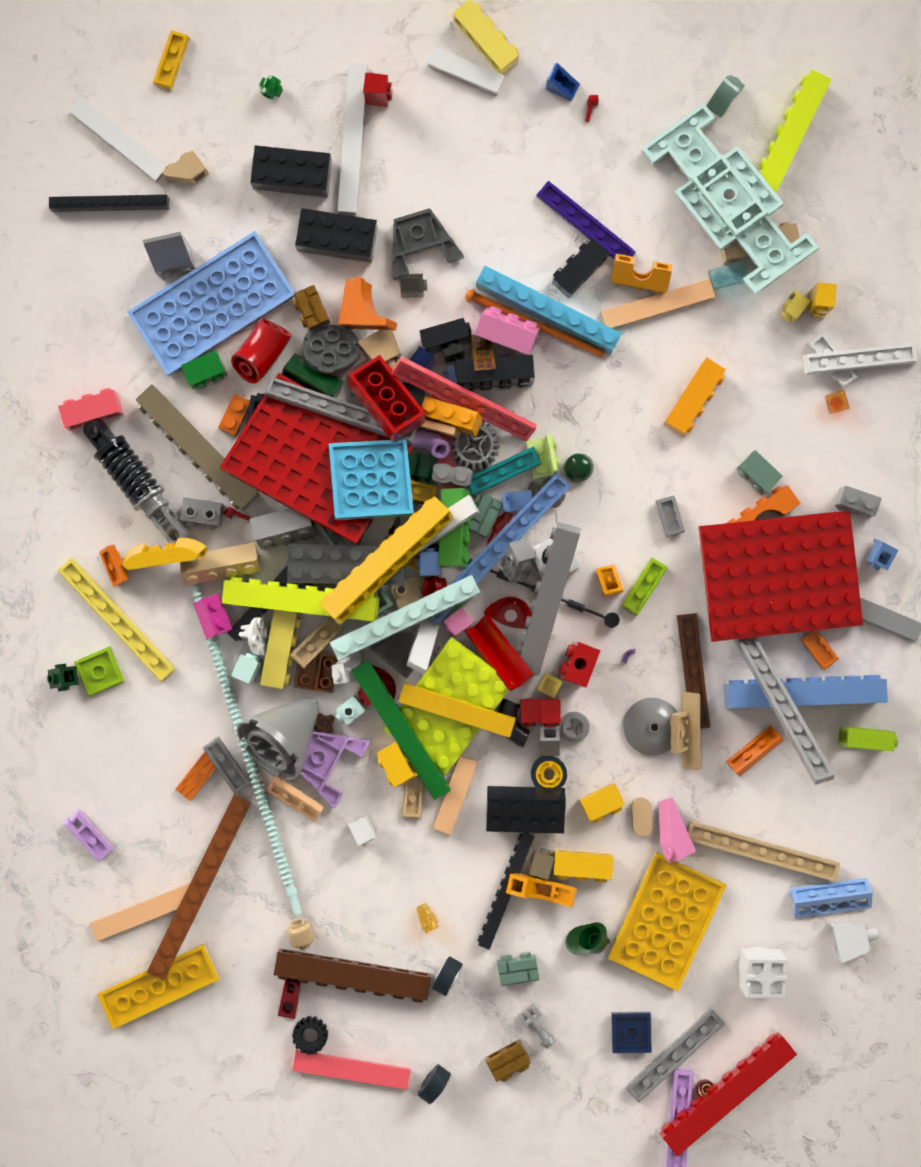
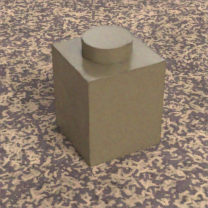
(541, 863)

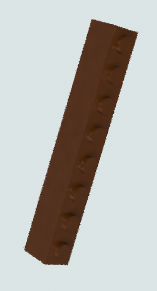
(352, 974)

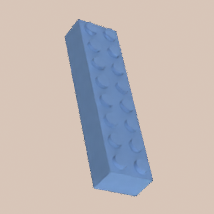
(810, 692)

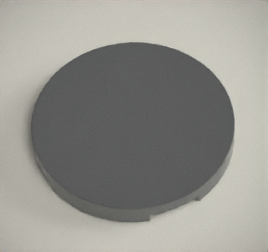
(330, 349)

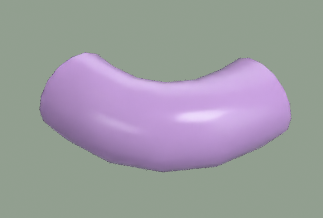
(432, 442)

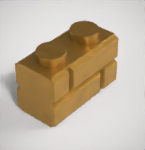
(311, 308)
(508, 1061)

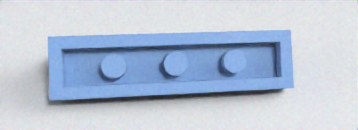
(832, 895)

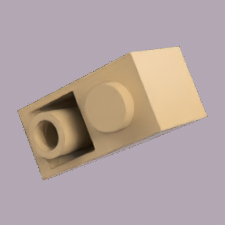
(186, 170)

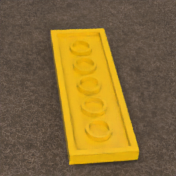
(147, 992)

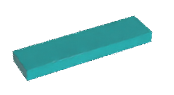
(504, 470)

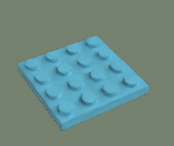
(370, 479)

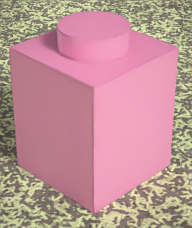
(457, 622)

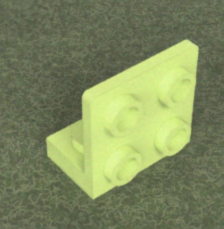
(545, 449)

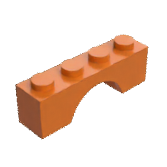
(780, 502)

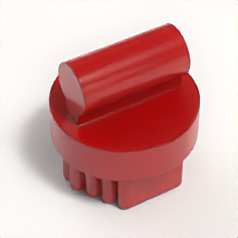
(433, 585)

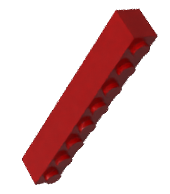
(727, 1093)

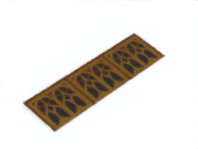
(482, 353)

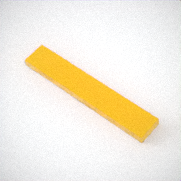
(457, 710)

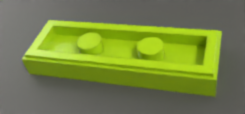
(644, 586)

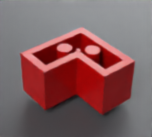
(540, 711)

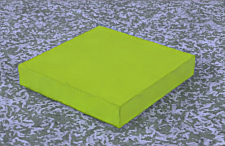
(99, 671)

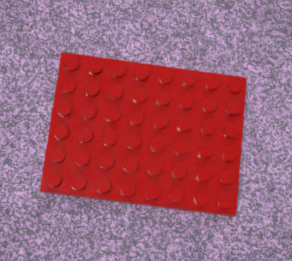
(288, 459)
(780, 575)

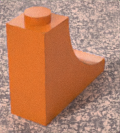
(358, 308)

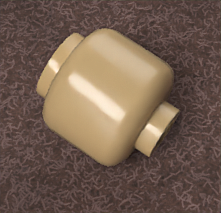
(300, 934)

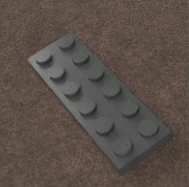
(329, 563)

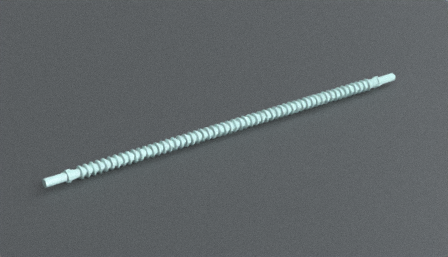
(278, 850)

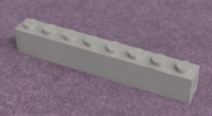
(549, 595)

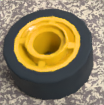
(548, 762)

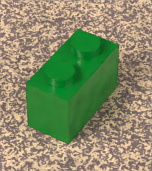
(204, 370)

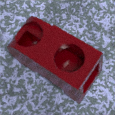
(290, 999)

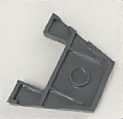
(418, 233)

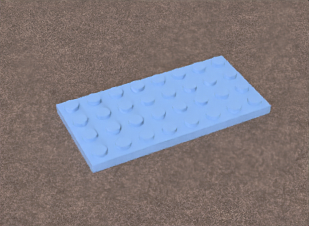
(211, 303)

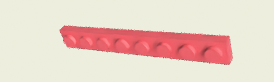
(464, 398)

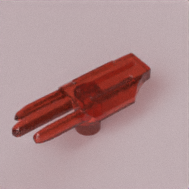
(501, 521)

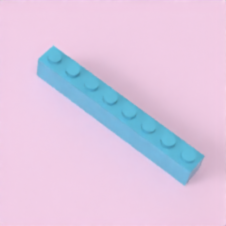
(547, 309)

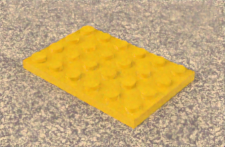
(666, 921)

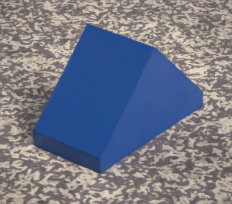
(562, 83)

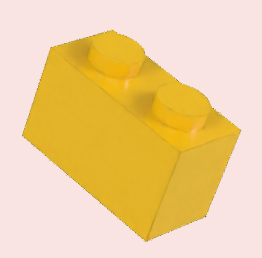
(821, 299)
(396, 765)
(602, 802)

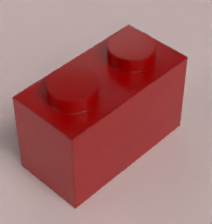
(377, 89)

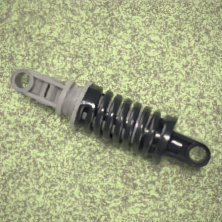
(134, 479)

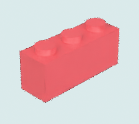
(90, 408)

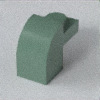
(725, 95)

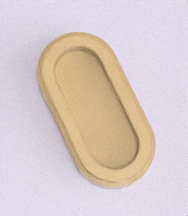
(641, 816)

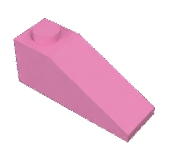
(673, 833)

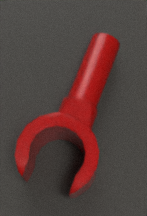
(592, 101)
(230, 512)

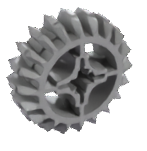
(481, 440)

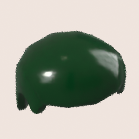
(578, 467)

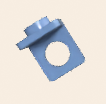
(516, 500)

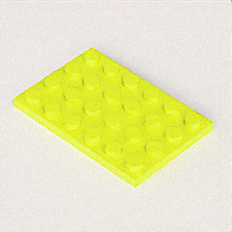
(461, 676)

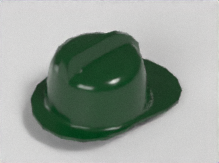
(587, 939)

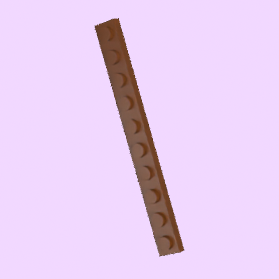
(199, 887)

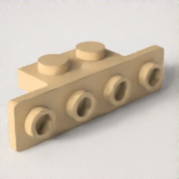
(686, 731)

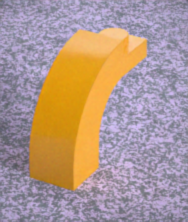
(535, 887)

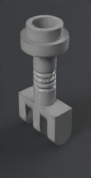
(547, 1041)

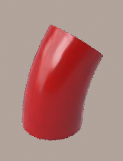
(260, 350)

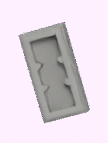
(670, 516)

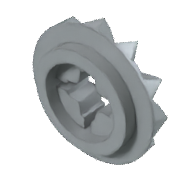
(582, 730)

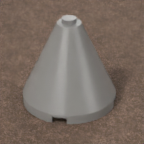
(281, 736)

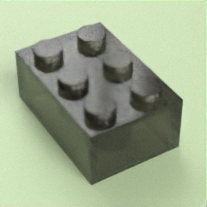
(396, 651)

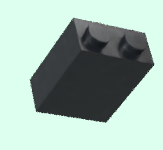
(437, 337)

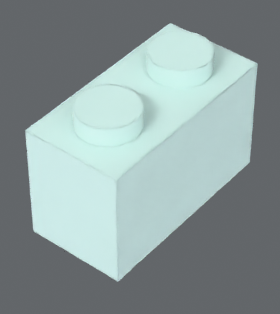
(247, 668)

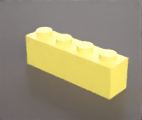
(485, 36)
(279, 648)

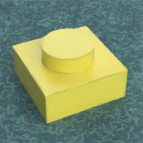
(549, 685)

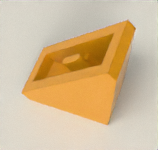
(609, 581)

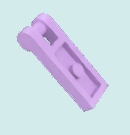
(89, 835)

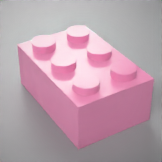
(507, 330)

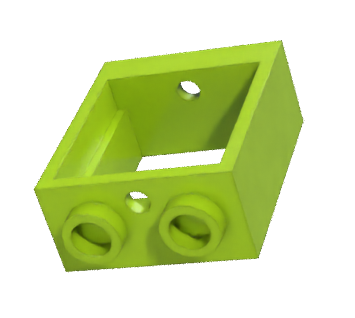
(867, 738)

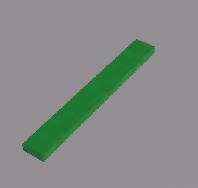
(401, 729)

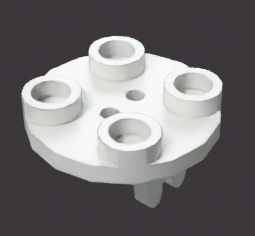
(257, 635)

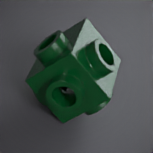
(62, 677)

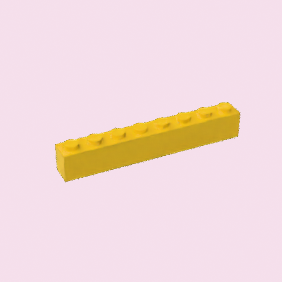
(386, 560)

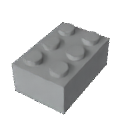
(281, 528)

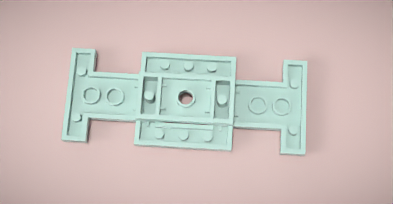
(745, 215)

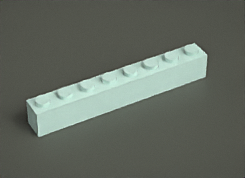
(405, 618)

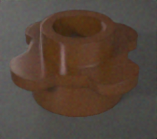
(329, 721)

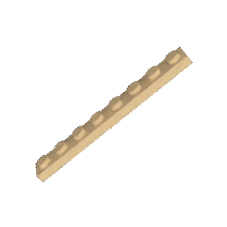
(763, 851)

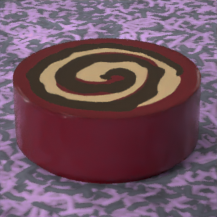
(702, 1086)

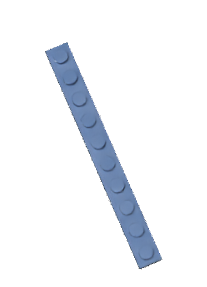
(511, 532)

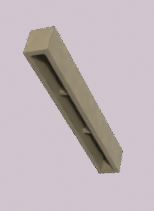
(195, 445)

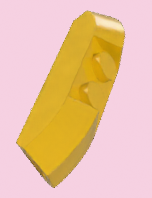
(180, 551)

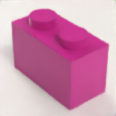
(212, 616)

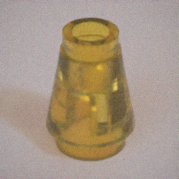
(427, 919)

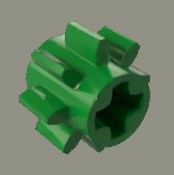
(270, 87)

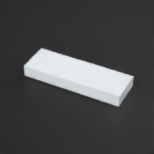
(821, 345)

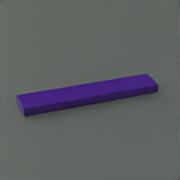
(583, 221)

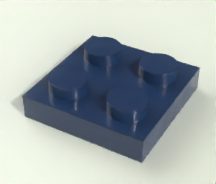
(631, 1032)

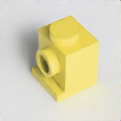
(794, 306)

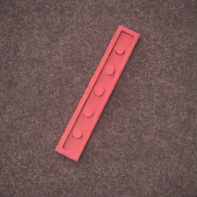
(352, 1069)

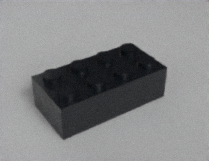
(291, 171)
(336, 235)
(508, 372)
(525, 809)

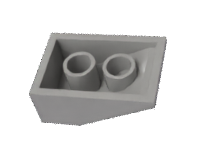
(169, 254)

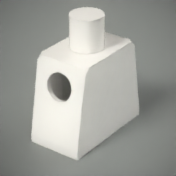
(851, 939)

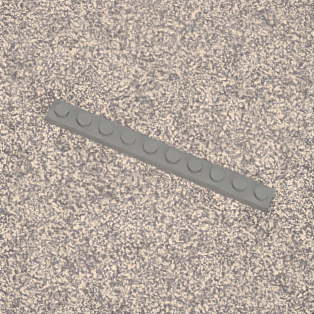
(785, 710)

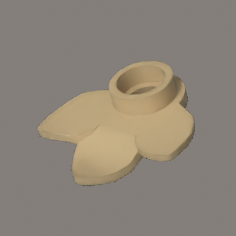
(411, 591)

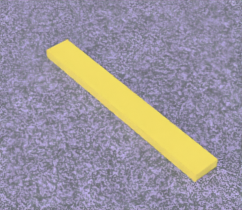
(116, 619)

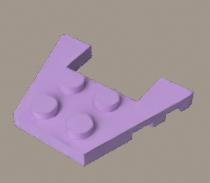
(322, 758)

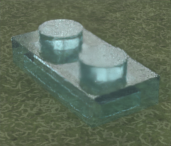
(728, 275)

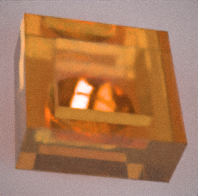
(837, 402)

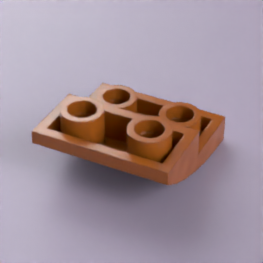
(317, 674)

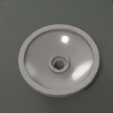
(638, 726)

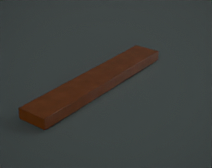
(693, 663)

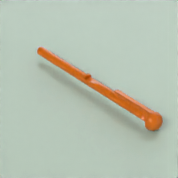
(487, 302)

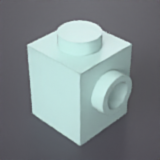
(350, 710)

